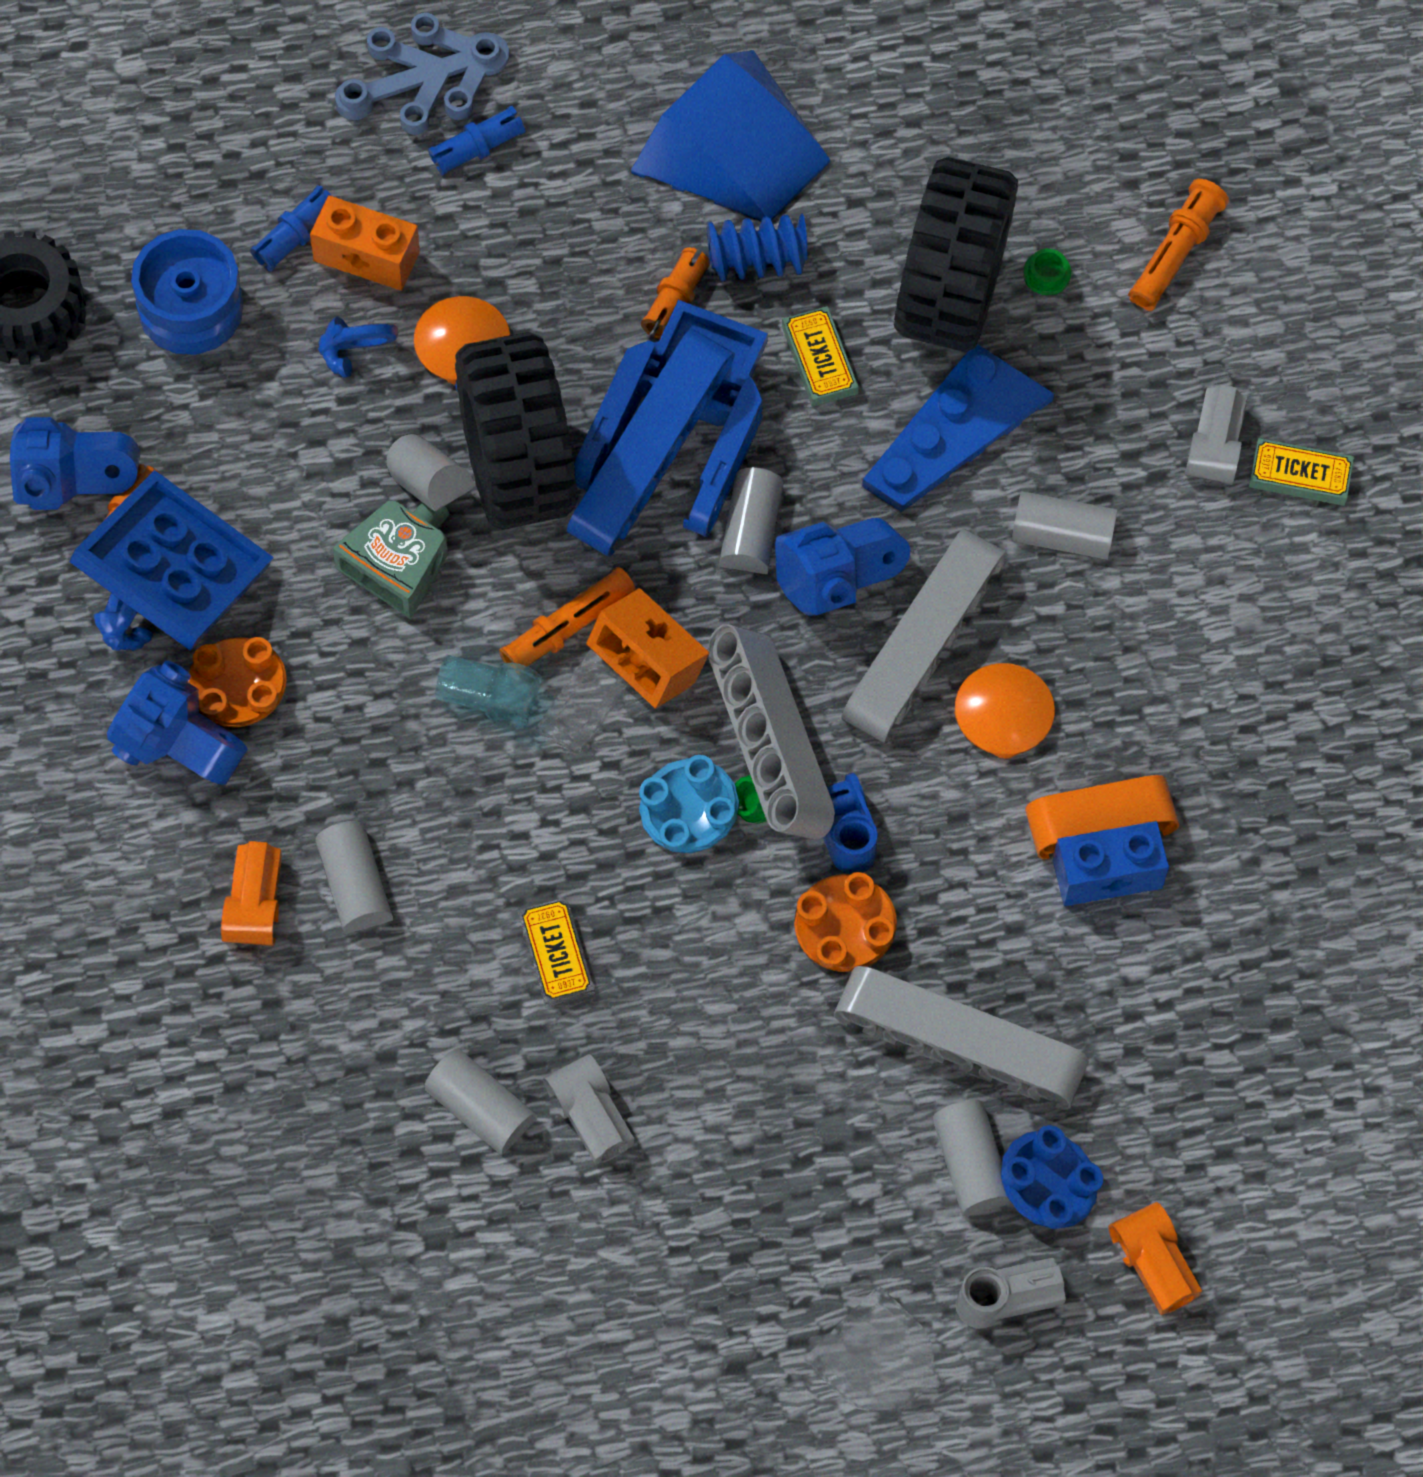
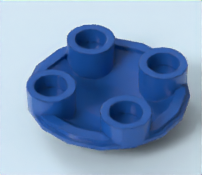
(1049, 1178)

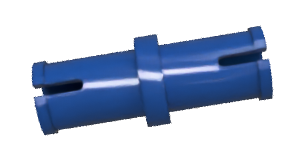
(476, 140)
(292, 230)

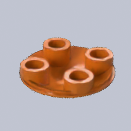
(449, 327)
(238, 680)
(1004, 709)
(845, 922)

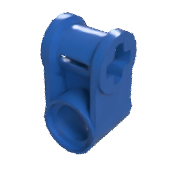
(851, 822)

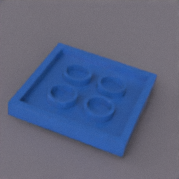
(171, 560)

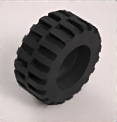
(955, 253)
(516, 430)

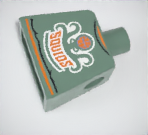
(395, 553)

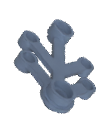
(426, 71)

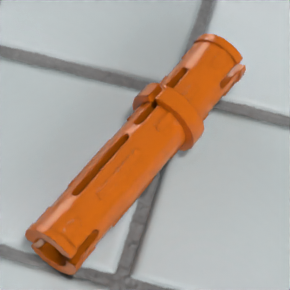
(612, 588)

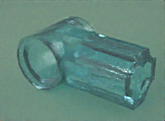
(499, 692)

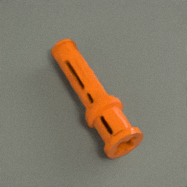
(1187, 228)

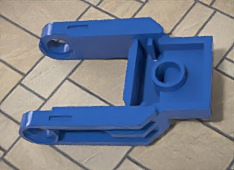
(734, 406)

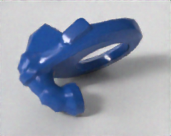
(340, 337)
(114, 623)

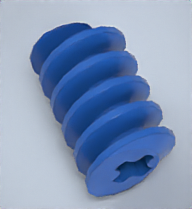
(757, 247)

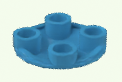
(688, 805)

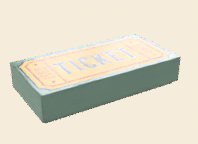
(819, 356)
(1301, 471)

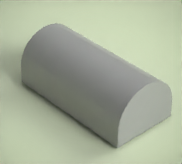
(427, 471)
(752, 520)
(1064, 525)
(353, 876)
(479, 1101)
(971, 1156)

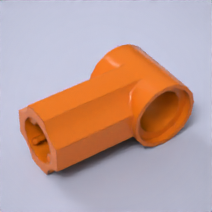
(253, 903)
(1152, 1250)

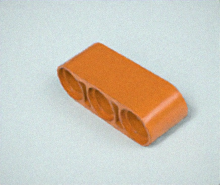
(1100, 809)

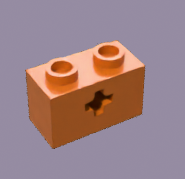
(365, 242)
(647, 648)

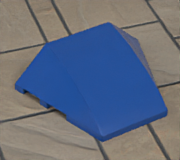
(734, 141)

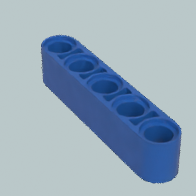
(650, 442)

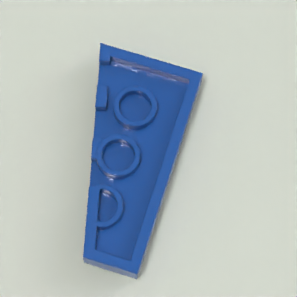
(958, 421)

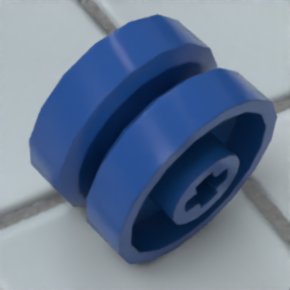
(187, 291)

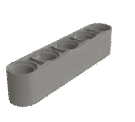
(922, 634)
(770, 732)
(962, 1035)

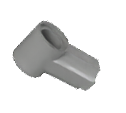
(1215, 446)
(588, 1105)
(1014, 1290)

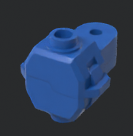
(56, 463)
(826, 565)
(165, 719)

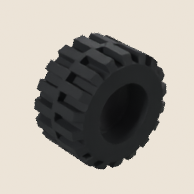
(52, 318)

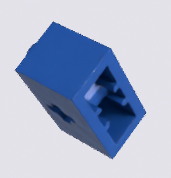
(1110, 863)

